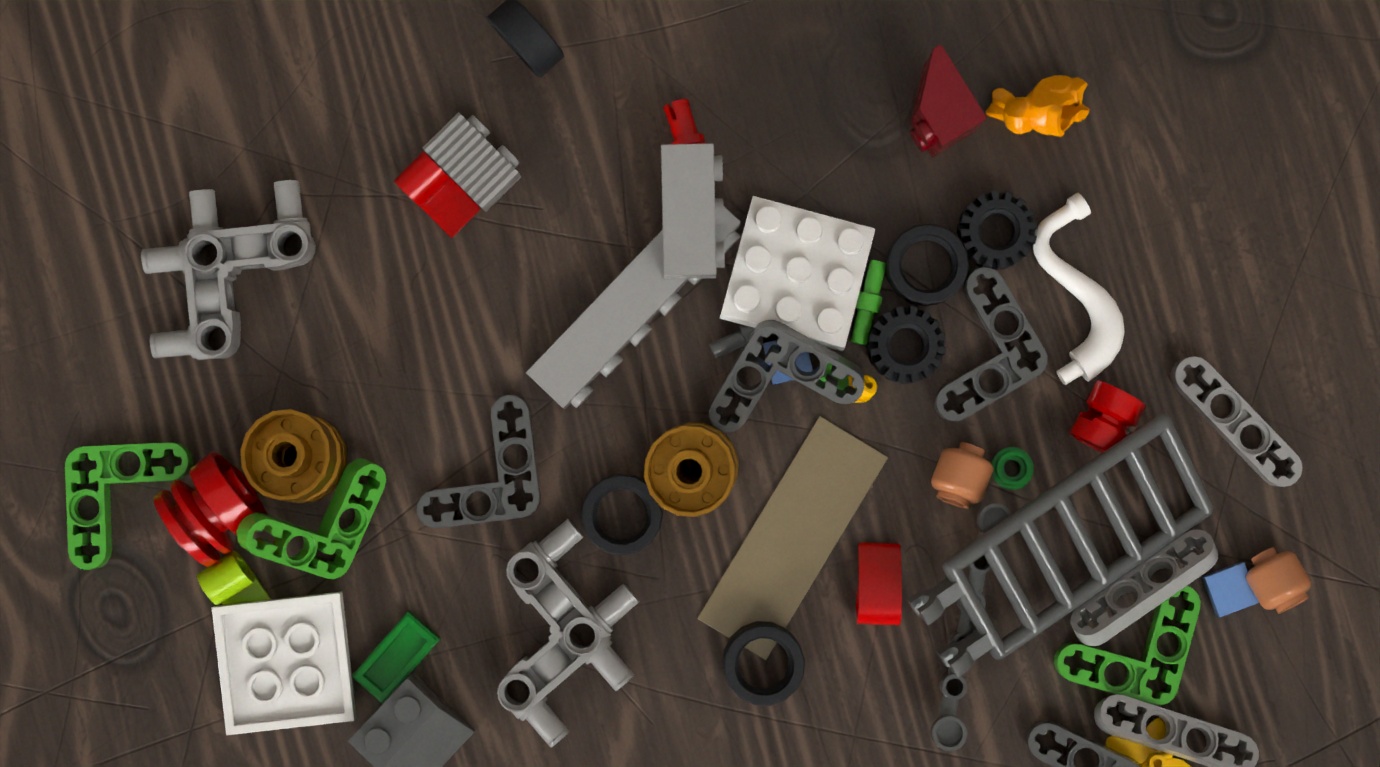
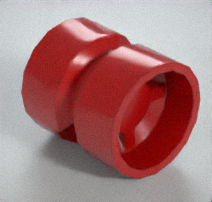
(1107, 418)

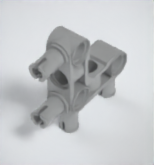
(211, 286)
(561, 654)

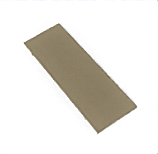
(794, 533)

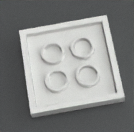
(798, 271)
(284, 663)

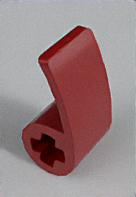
(437, 194)
(879, 584)

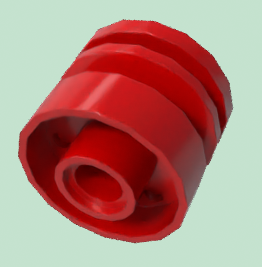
(203, 515)

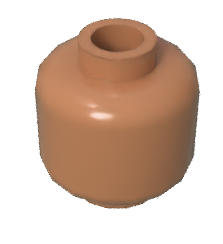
(962, 475)
(1278, 580)

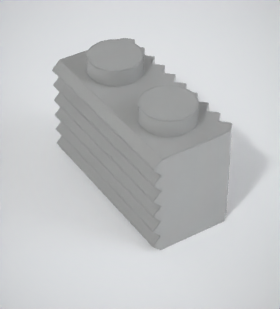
(473, 161)

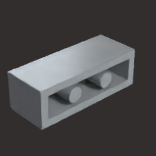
(691, 211)

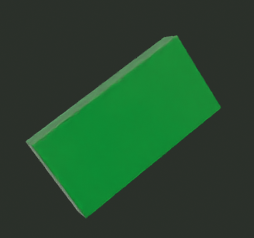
(396, 657)

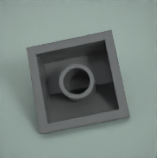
(412, 729)

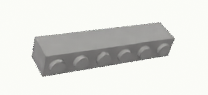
(615, 320)

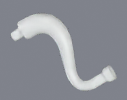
(1106, 319)

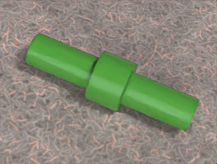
(868, 302)

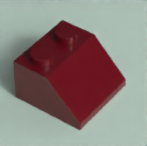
(943, 106)

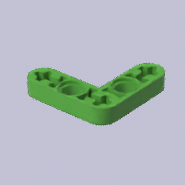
(106, 473)
(329, 537)
(1139, 670)

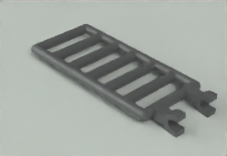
(956, 586)

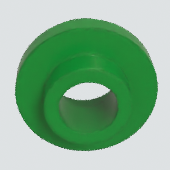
(1024, 463)

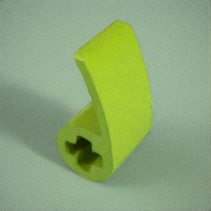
(231, 581)

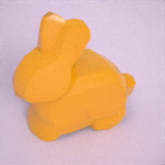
(1046, 109)

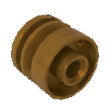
(270, 450)
(675, 489)

